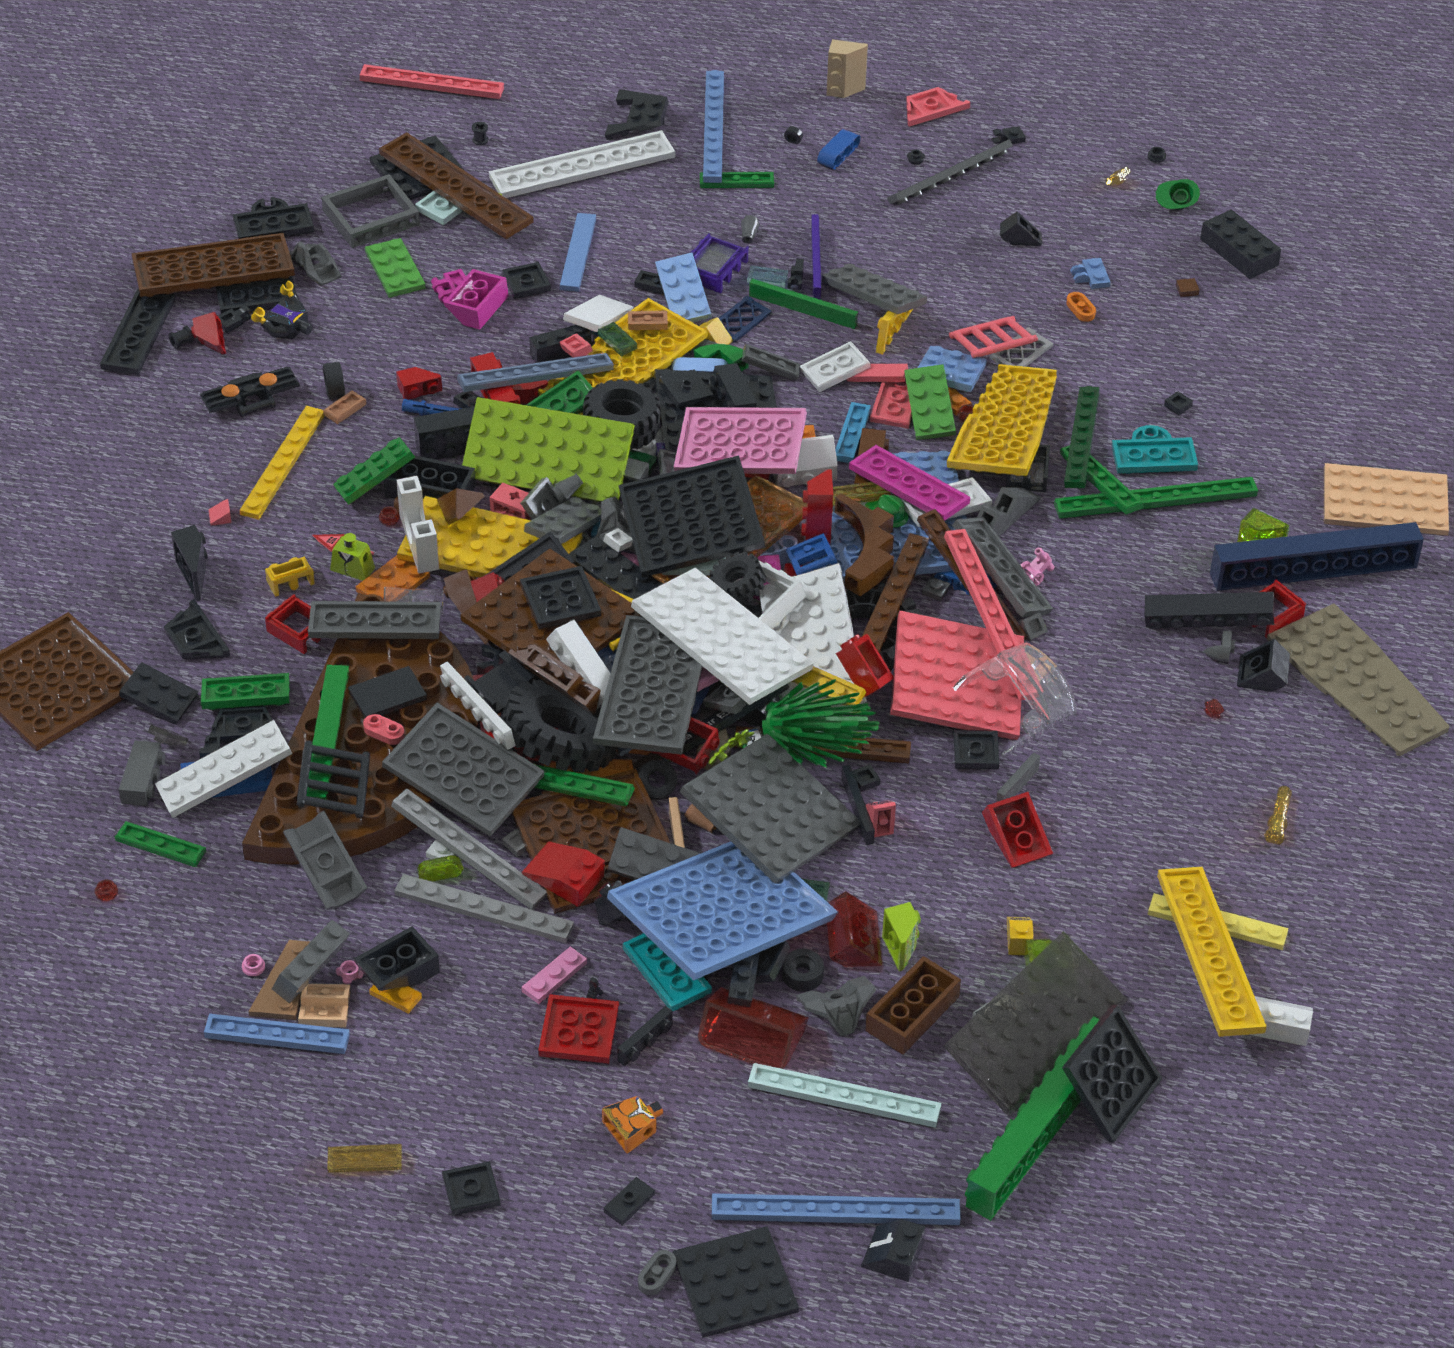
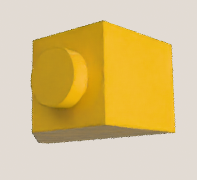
(1018, 931)

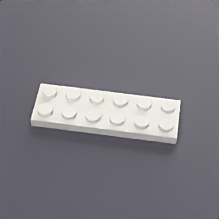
(223, 768)

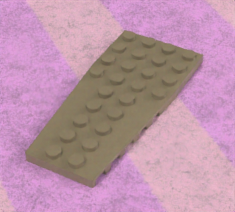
(1360, 678)

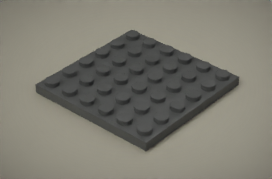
(770, 808)

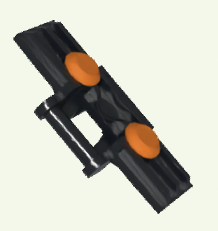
(240, 388)

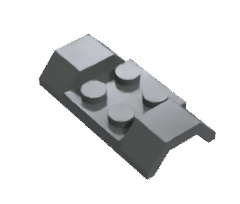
(326, 862)

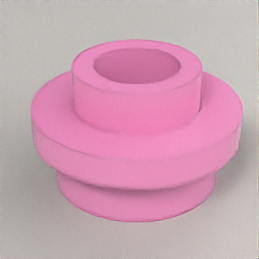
(251, 960)

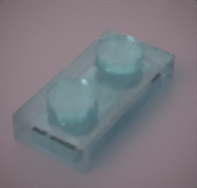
(768, 275)

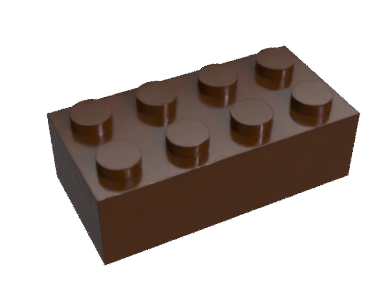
(913, 1005)

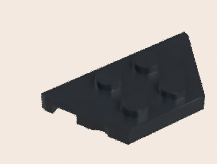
(195, 635)

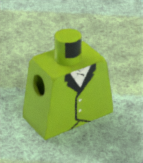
(352, 558)

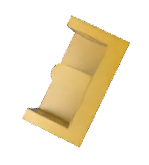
(289, 572)

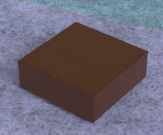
(1187, 287)

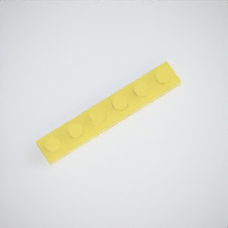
(1237, 926)

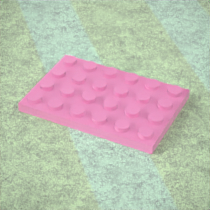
(762, 437)

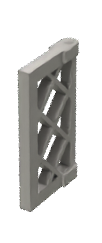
(1024, 361)

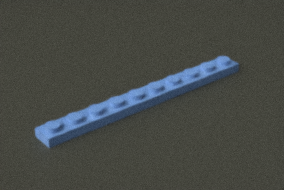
(713, 127)
(835, 1209)

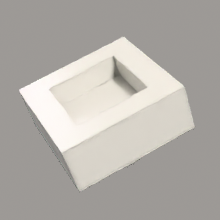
(618, 540)
(438, 850)

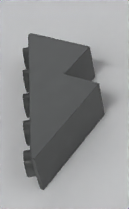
(1008, 508)

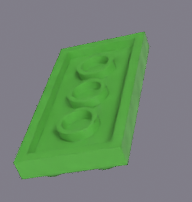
(395, 267)
(930, 402)

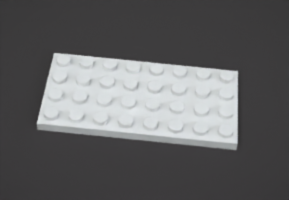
(817, 622)
(722, 635)

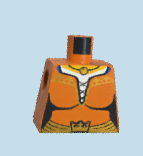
(631, 1121)

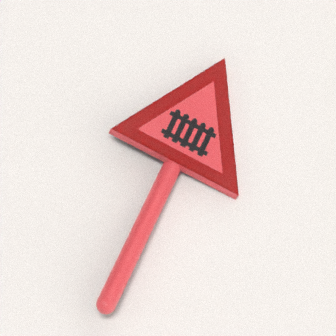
(330, 540)

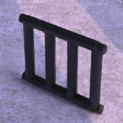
(305, 782)

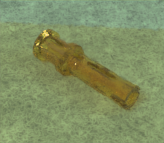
(1278, 822)

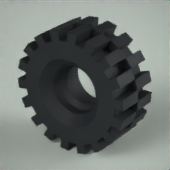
(739, 567)

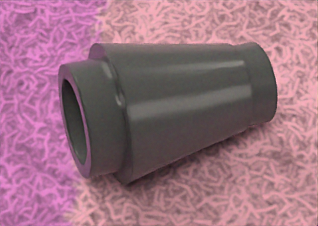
(749, 228)
(564, 489)

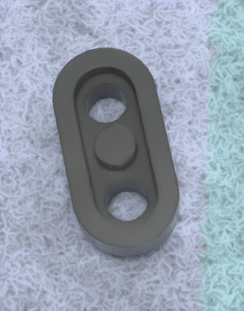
(654, 1273)

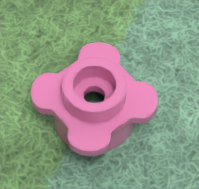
(349, 966)

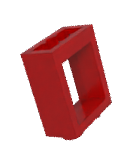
(864, 663)

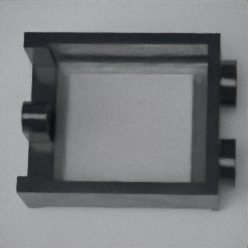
(1038, 473)

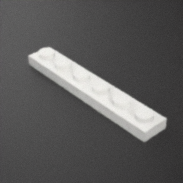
(477, 705)

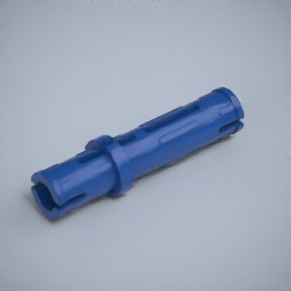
(424, 408)

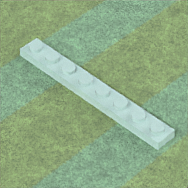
(844, 1095)

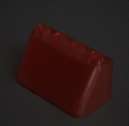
(753, 1034)

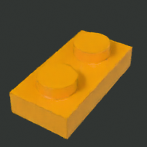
(401, 998)

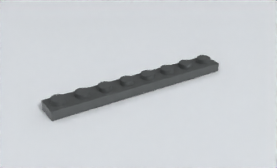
(944, 175)

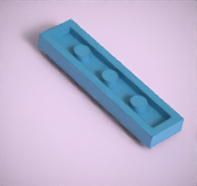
(851, 432)

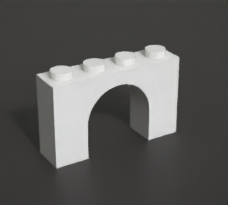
(419, 533)

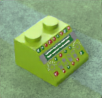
(901, 932)

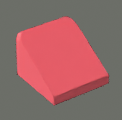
(220, 513)

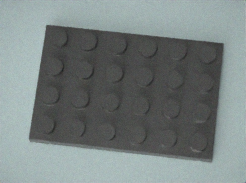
(463, 769)

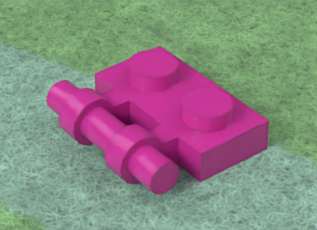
(451, 281)

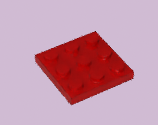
(579, 1028)

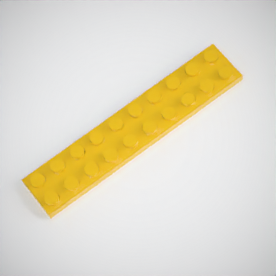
(1211, 952)

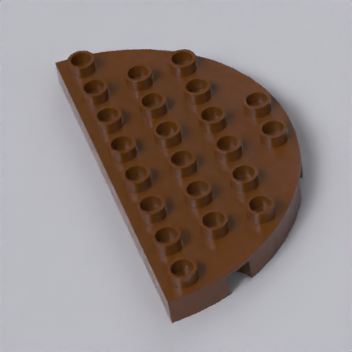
(380, 821)

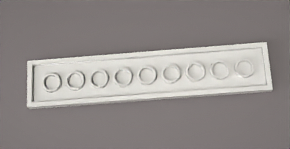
(582, 164)

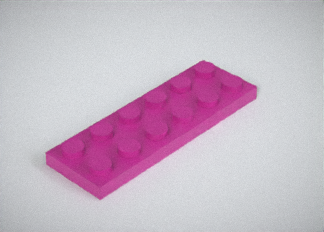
(909, 482)

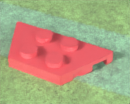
(932, 105)

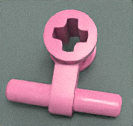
(1038, 565)

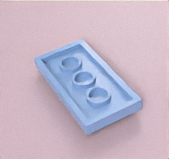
(683, 287)

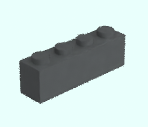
(310, 961)

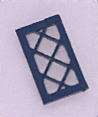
(755, 320)

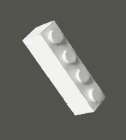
(577, 653)

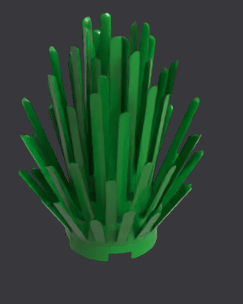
(818, 724)

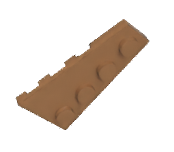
(270, 1004)

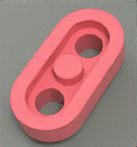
(381, 729)

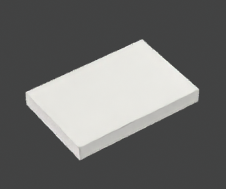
(835, 366)

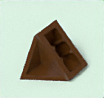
(458, 503)

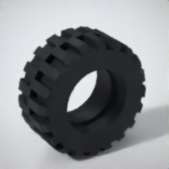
(629, 399)

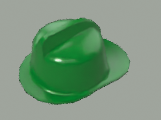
(1177, 194)
(892, 505)

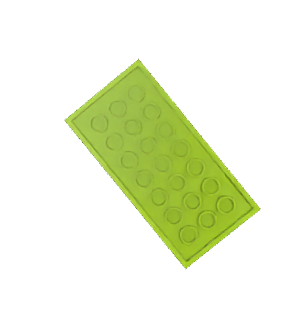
(530, 443)

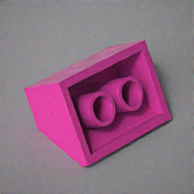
(477, 298)

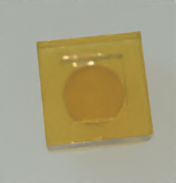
(1118, 176)

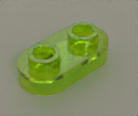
(440, 868)

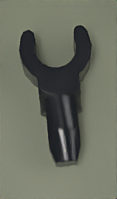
(594, 989)

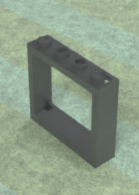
(376, 229)

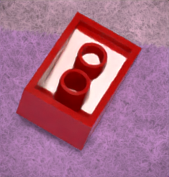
(1017, 829)
(566, 871)

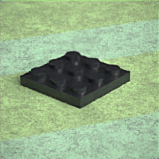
(560, 597)

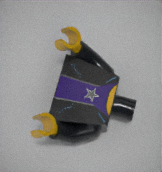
(285, 318)

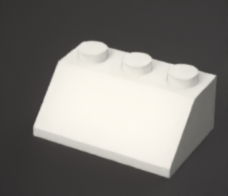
(815, 457)
(1285, 1021)

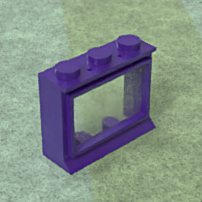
(716, 261)

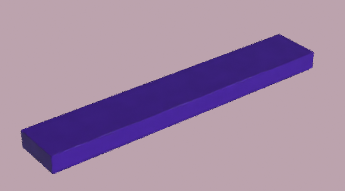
(816, 264)

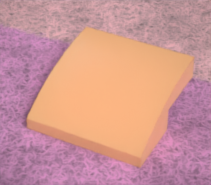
(324, 1005)

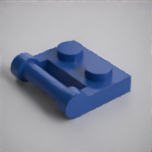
(808, 551)

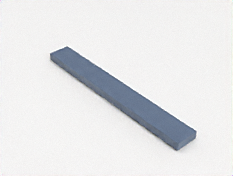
(534, 372)

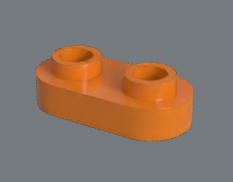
(1084, 309)

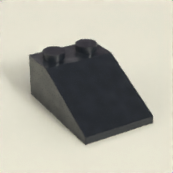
(191, 557)
(399, 961)

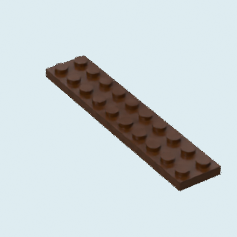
(456, 185)

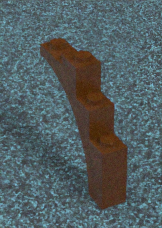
(874, 531)

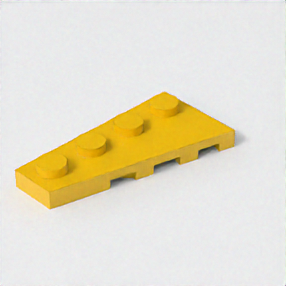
(887, 326)

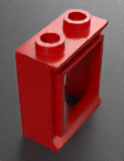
(1290, 600)
(284, 633)
(702, 730)

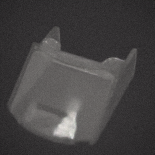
(1038, 682)

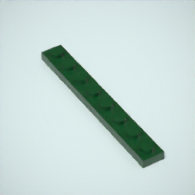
(1082, 437)

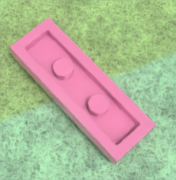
(554, 975)

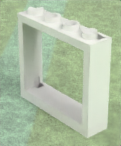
(787, 601)

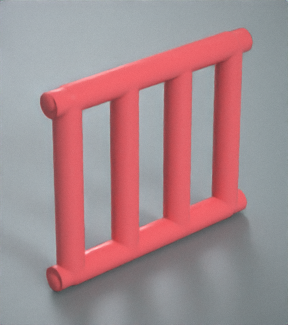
(994, 326)

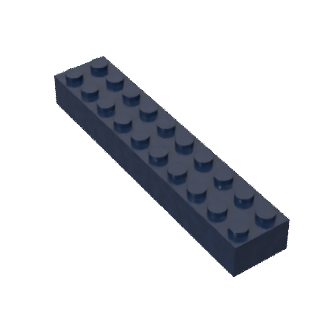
(1316, 556)

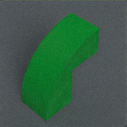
(727, 352)

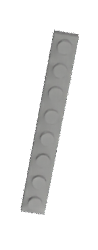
(469, 849)
(484, 908)

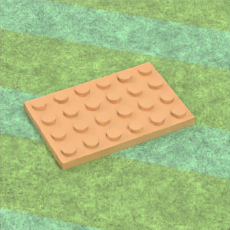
(1385, 497)

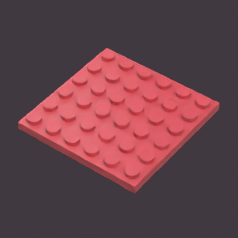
(932, 659)

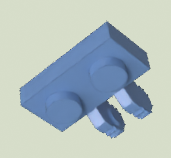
(1091, 271)

